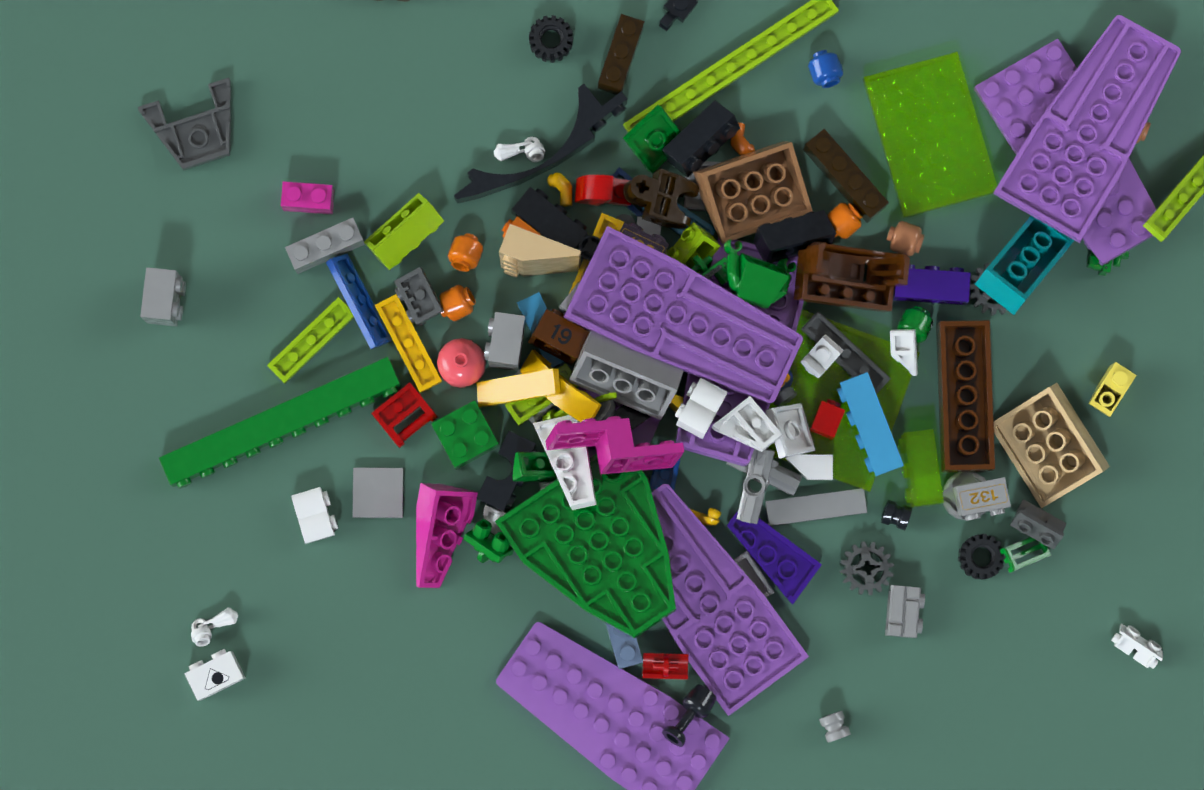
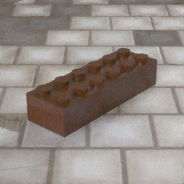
(965, 396)

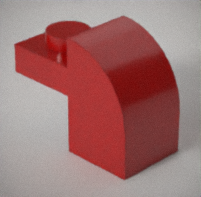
(600, 190)

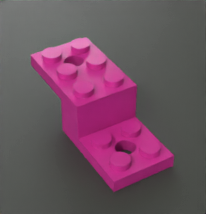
(614, 445)

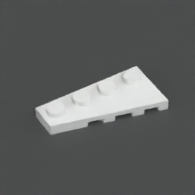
(571, 467)

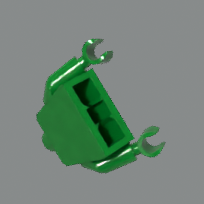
(756, 279)

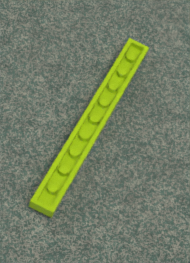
(741, 60)

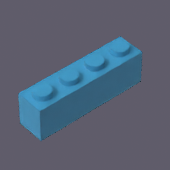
(871, 424)

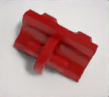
(665, 666)

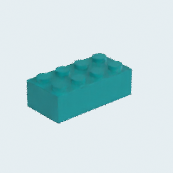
(1023, 264)

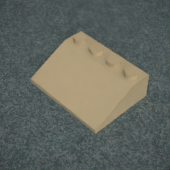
(533, 254)
(1049, 445)

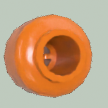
(845, 220)
(465, 252)
(457, 302)

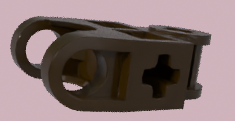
(660, 197)

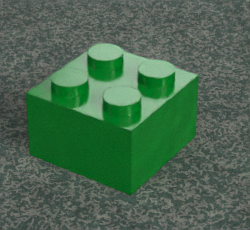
(465, 434)

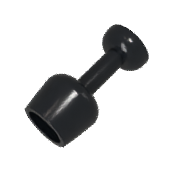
(698, 704)

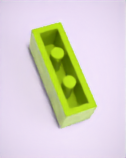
(404, 231)

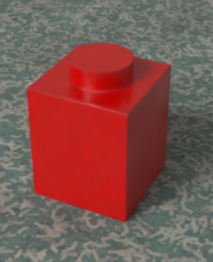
(827, 419)

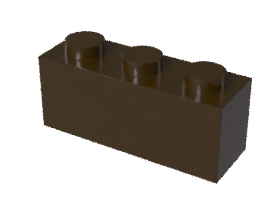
(621, 54)

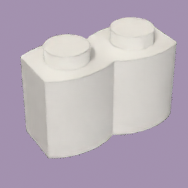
(700, 408)
(314, 515)

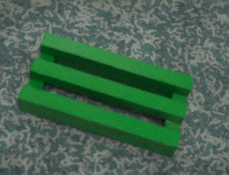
(1011, 558)

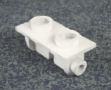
(1147, 650)

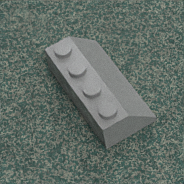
(635, 377)

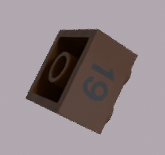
(559, 336)

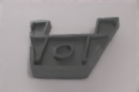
(197, 137)

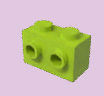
(691, 243)

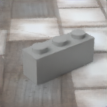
(324, 245)

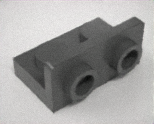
(419, 296)
(1038, 524)

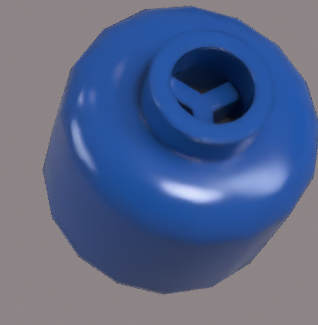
(825, 69)

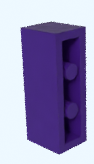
(935, 286)

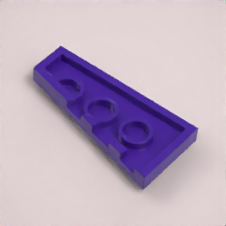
(777, 556)

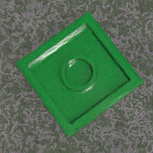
(651, 137)

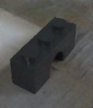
(500, 492)

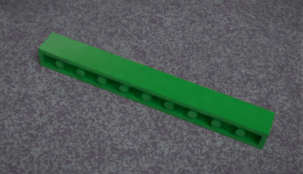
(280, 422)

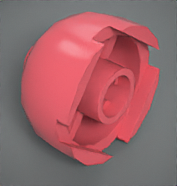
(461, 363)

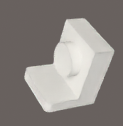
(821, 356)

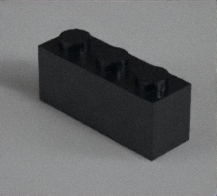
(701, 138)
(549, 219)
(788, 236)

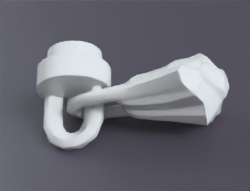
(533, 151)
(202, 635)

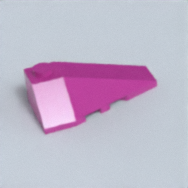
(440, 521)

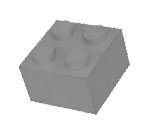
(162, 297)
(506, 341)

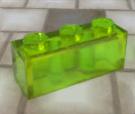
(921, 468)

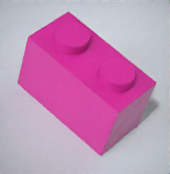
(307, 198)

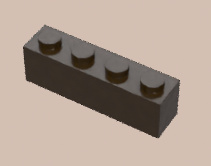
(845, 175)

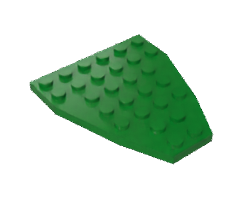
(601, 555)

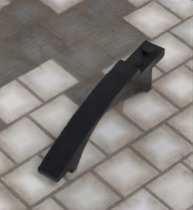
(590, 117)

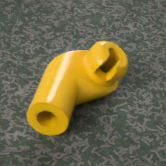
(563, 185)
(711, 518)

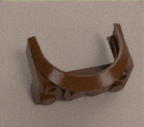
(836, 275)

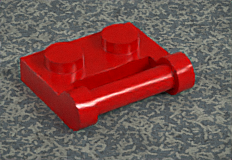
(399, 408)

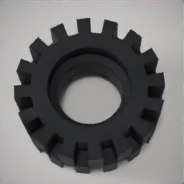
(561, 49)
(968, 564)

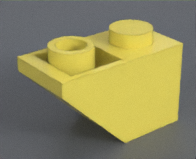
(1111, 388)

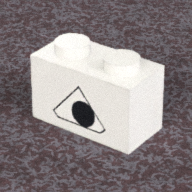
(214, 675)

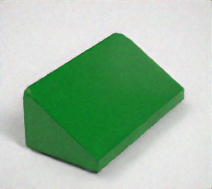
(532, 467)

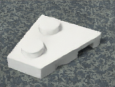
(748, 425)

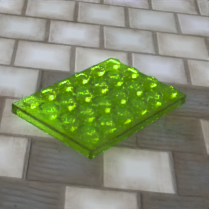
(930, 134)

